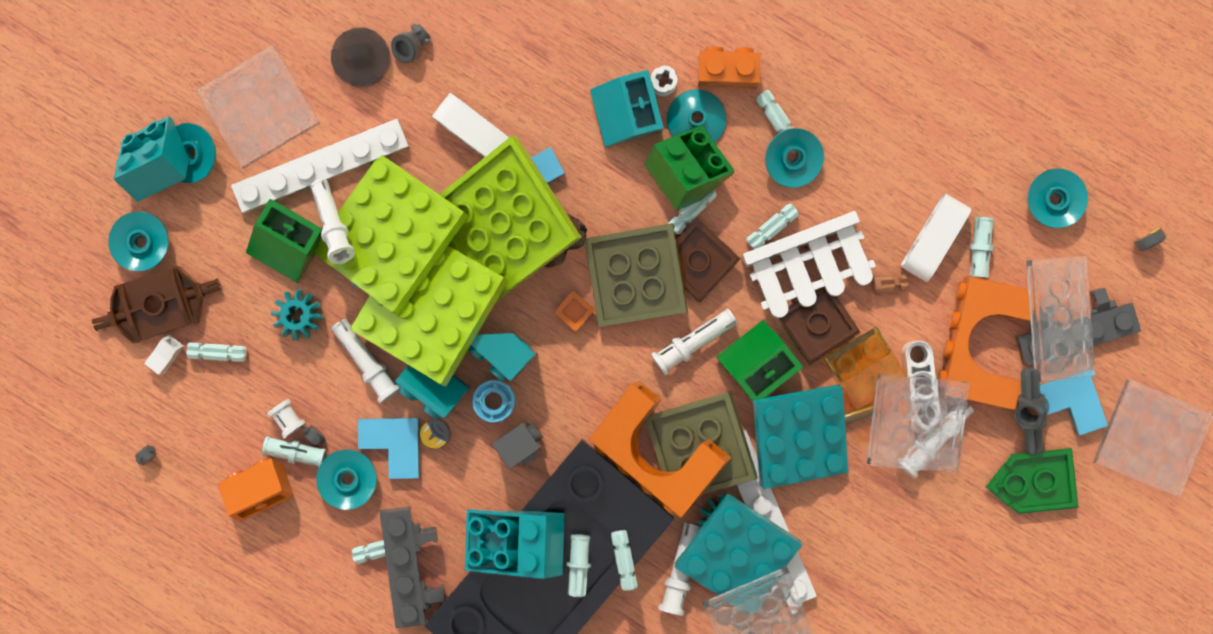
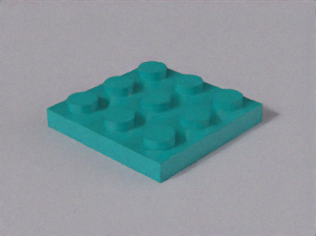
(800, 436)
(736, 548)

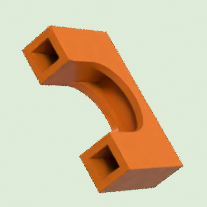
(976, 301)
(619, 437)

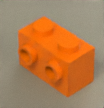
(728, 69)
(255, 489)

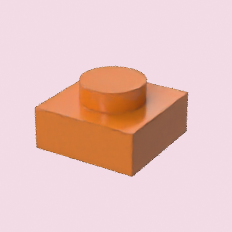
(574, 311)

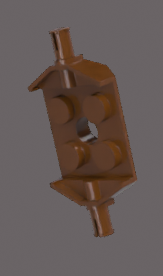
(180, 306)

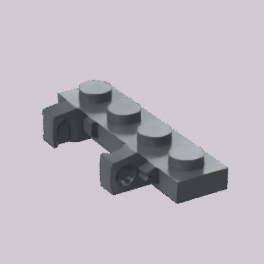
(1107, 323)
(401, 544)

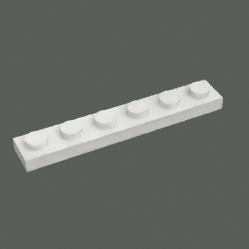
(321, 164)
(765, 504)

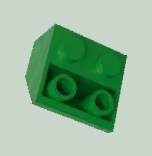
(688, 167)
(284, 240)
(759, 361)

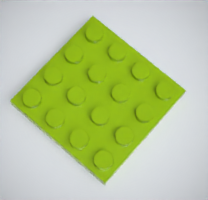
(512, 214)
(395, 232)
(438, 318)

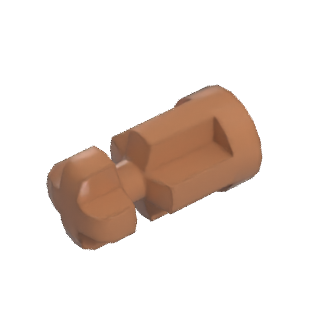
(888, 284)

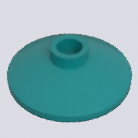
(692, 102)
(197, 138)
(806, 164)
(1071, 194)
(124, 239)
(331, 482)

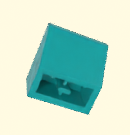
(627, 109)
(151, 160)
(505, 352)
(438, 399)

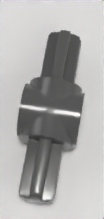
(1034, 399)

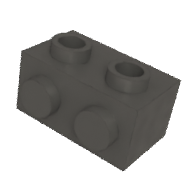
(519, 444)

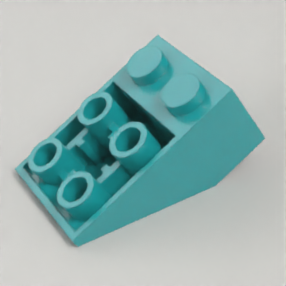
(515, 543)

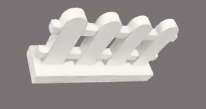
(821, 253)

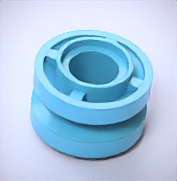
(481, 407)

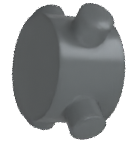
(421, 33)
(314, 435)
(145, 455)

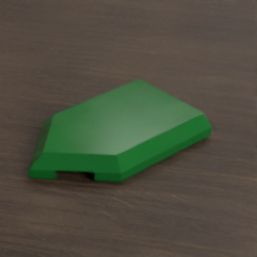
(1037, 481)

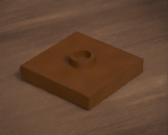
(703, 259)
(820, 327)

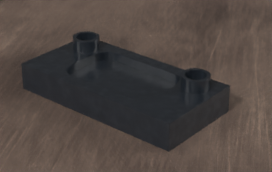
(595, 504)

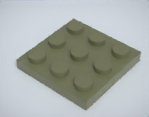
(636, 275)
(682, 429)

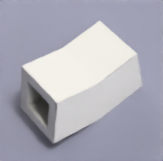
(164, 355)

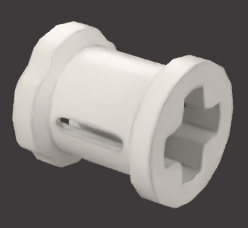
(668, 89)
(286, 418)

